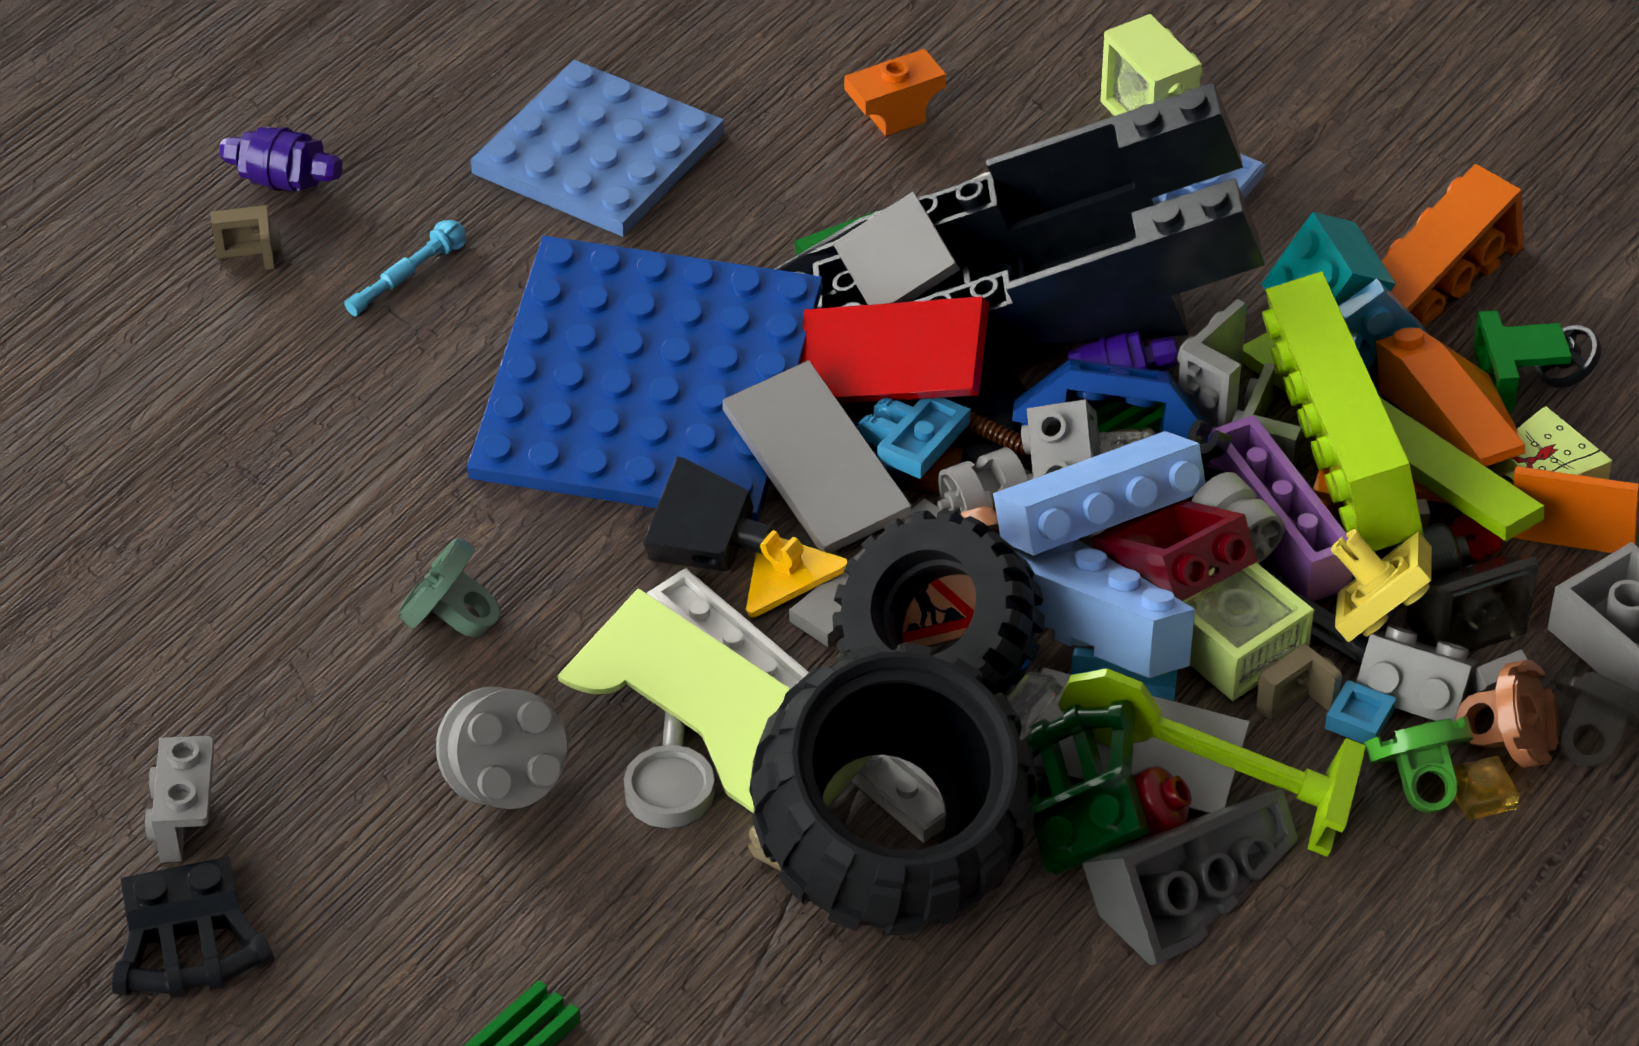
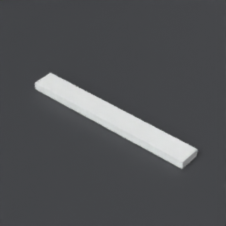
(889, 780)

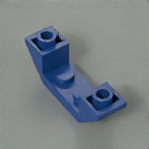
(1097, 380)

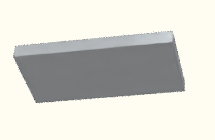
(816, 457)
(1207, 780)

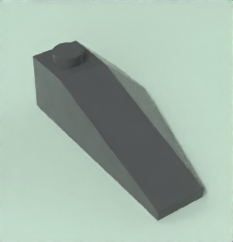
(1179, 881)

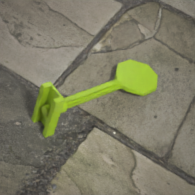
(1328, 792)

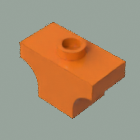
(897, 90)

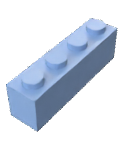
(1099, 492)

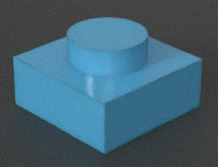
(1360, 712)

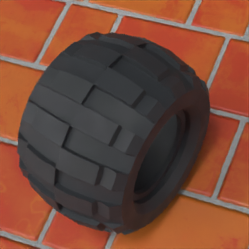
(911, 710)

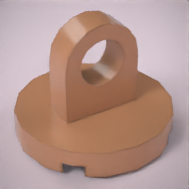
(1523, 714)

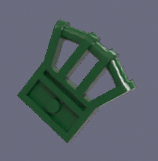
(1097, 812)

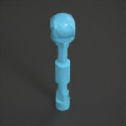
(445, 237)

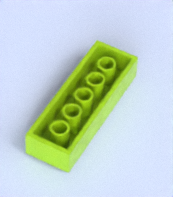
(1341, 412)

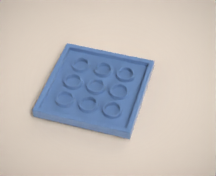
(598, 147)

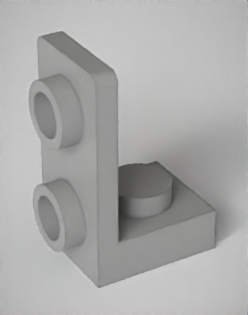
(1257, 401)

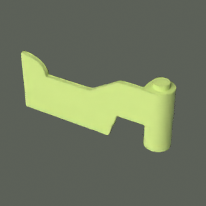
(693, 681)

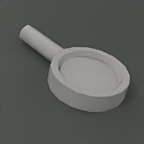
(669, 782)

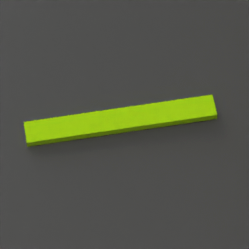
(1440, 465)

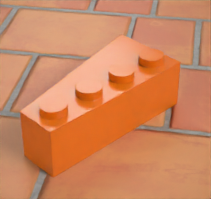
(1455, 242)

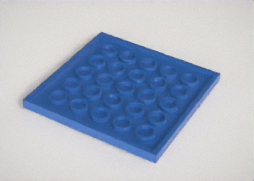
(629, 366)

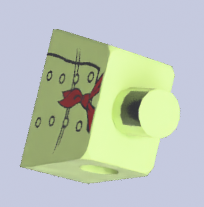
(1555, 447)

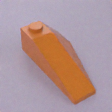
(1447, 395)

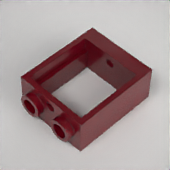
(1180, 545)

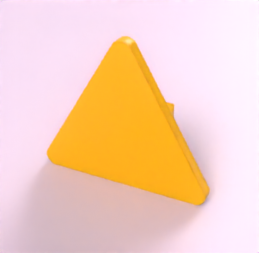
(787, 572)

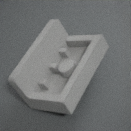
(1419, 676)
(179, 792)

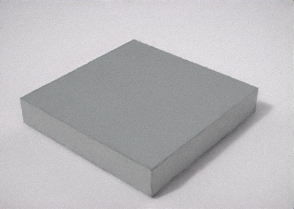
(896, 254)

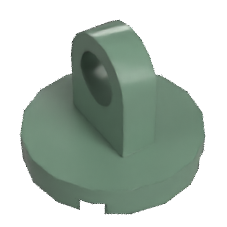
(447, 590)

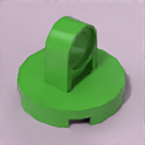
(1423, 751)

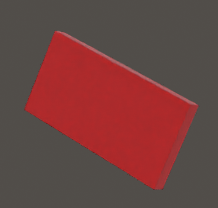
(898, 349)

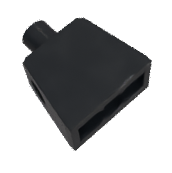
(702, 520)

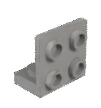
(1213, 365)

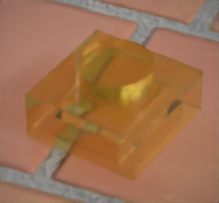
(1484, 788)

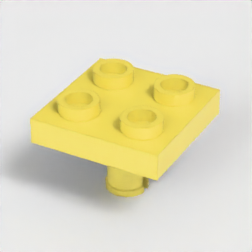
(1379, 582)

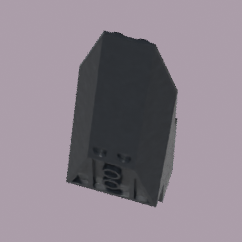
(1075, 233)

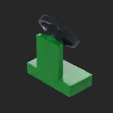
(1539, 345)

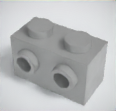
(1060, 436)

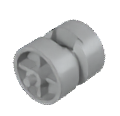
(972, 486)
(1234, 494)

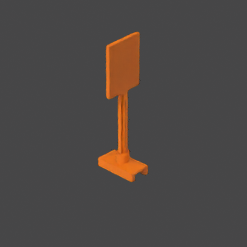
(1577, 508)

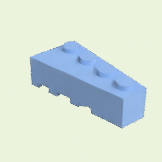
(1113, 609)

